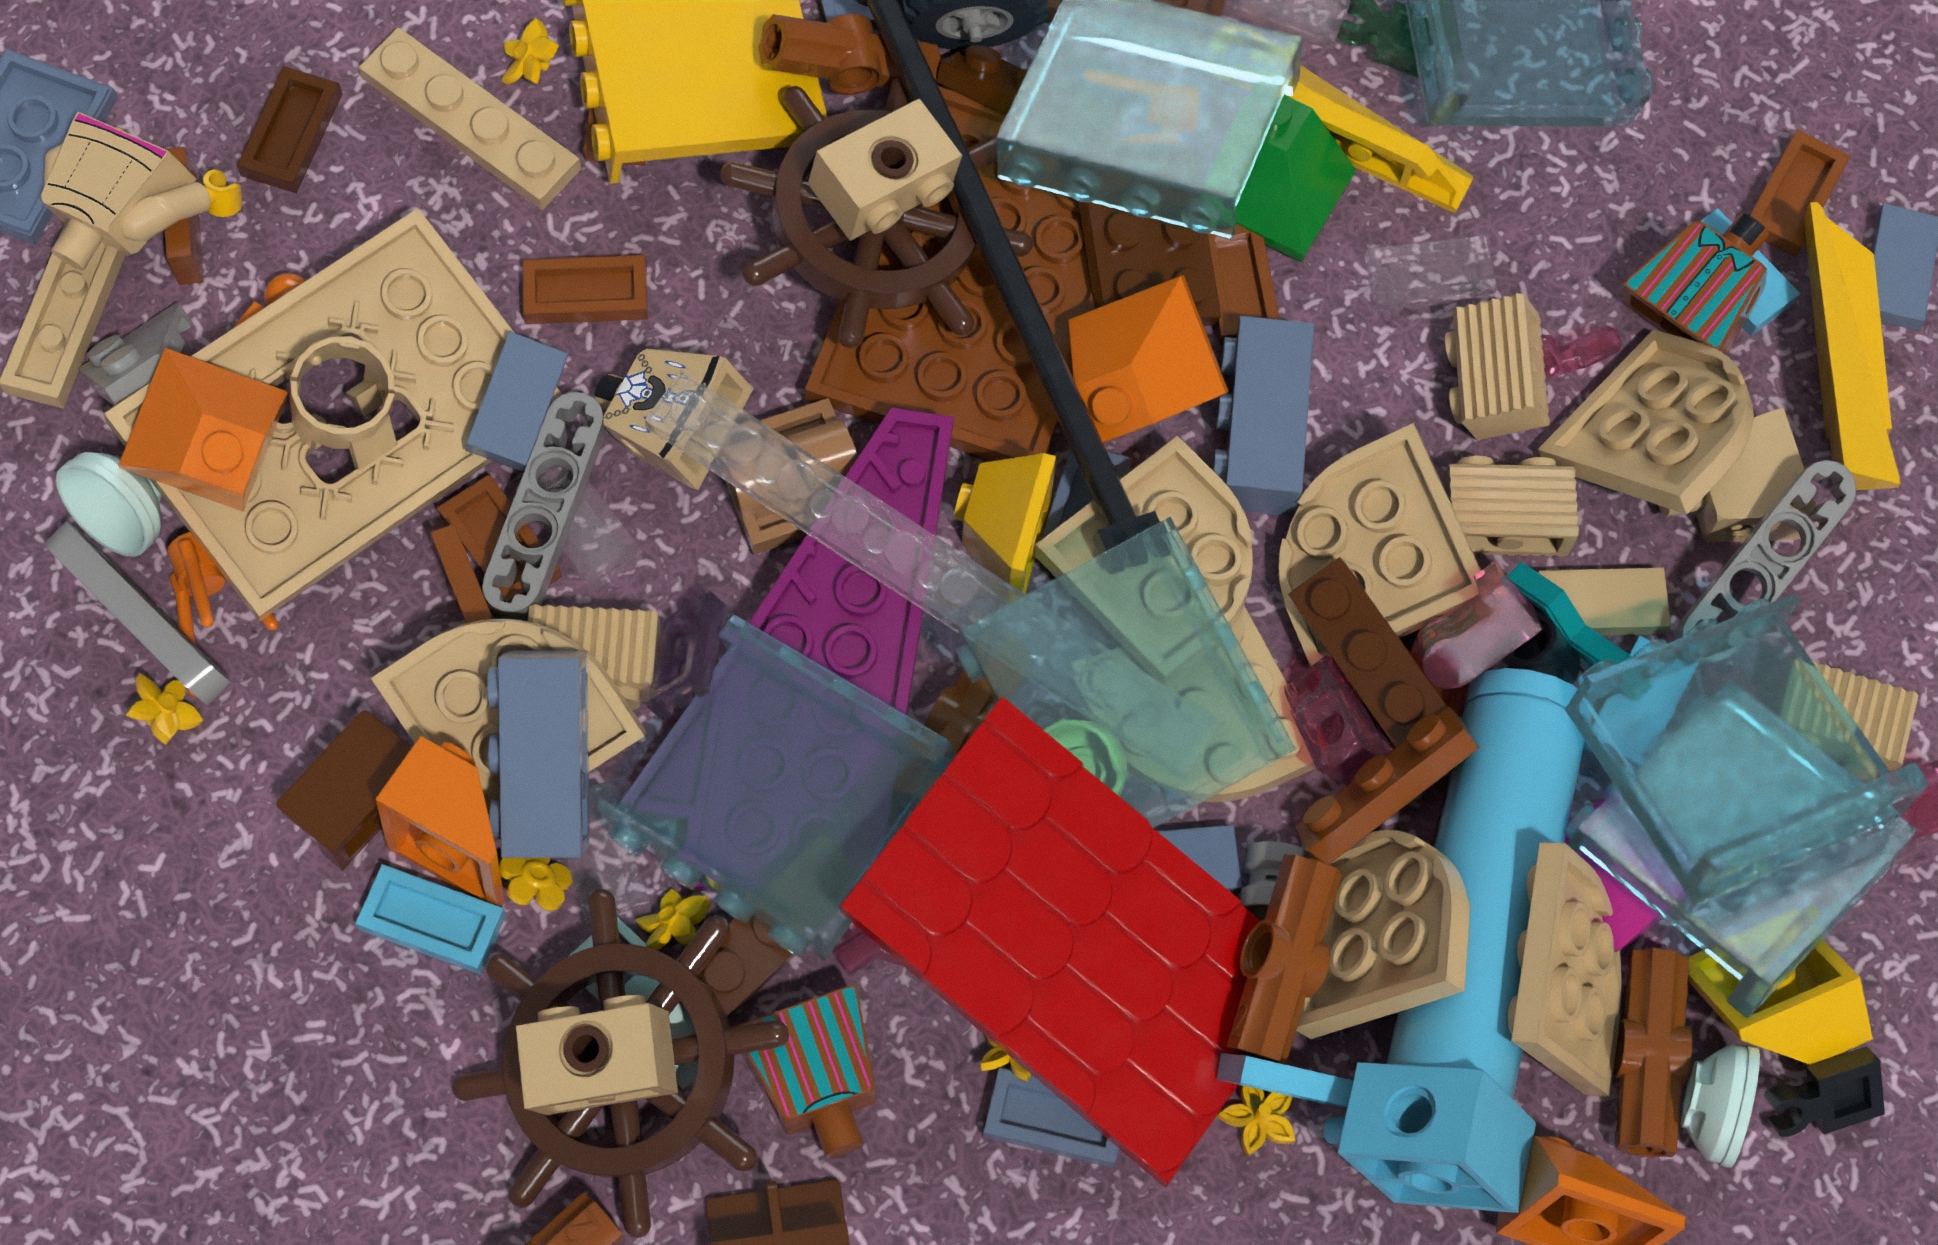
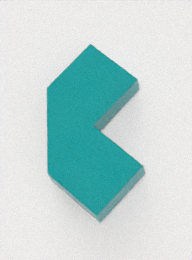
(1557, 606)

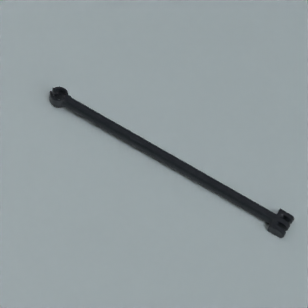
(1016, 291)

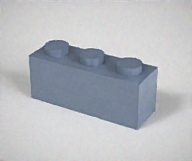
(1265, 413)
(540, 753)

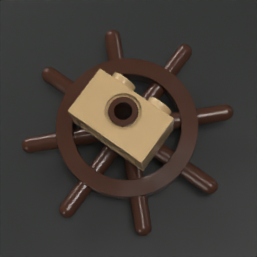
(870, 178)
(617, 1056)

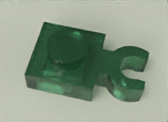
(1385, 30)

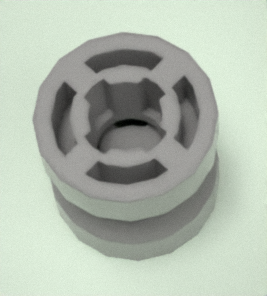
(1263, 865)

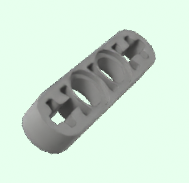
(537, 504)
(1756, 552)
(137, 613)

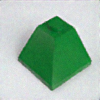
(1294, 181)

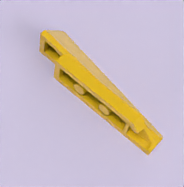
(1382, 147)
(1850, 352)

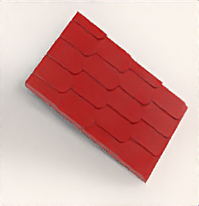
(1067, 937)

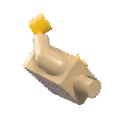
(122, 191)

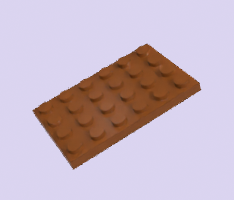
(980, 377)

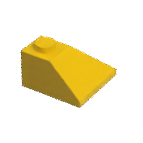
(1007, 514)
(1807, 1018)

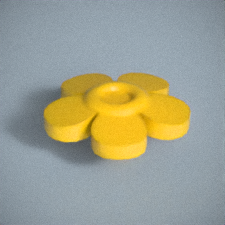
(535, 878)

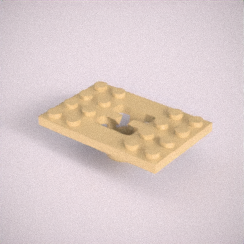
(423, 340)

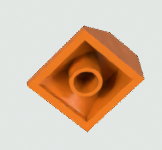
(1143, 359)
(203, 429)
(440, 820)
(1584, 1202)

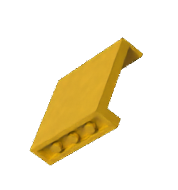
(682, 78)

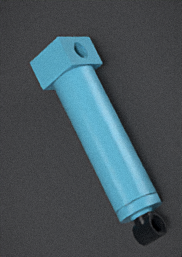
(1442, 1109)

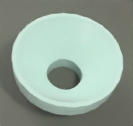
(110, 503)
(1721, 1102)

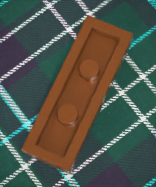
(1385, 786)

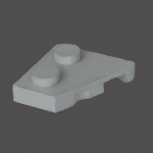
(128, 364)

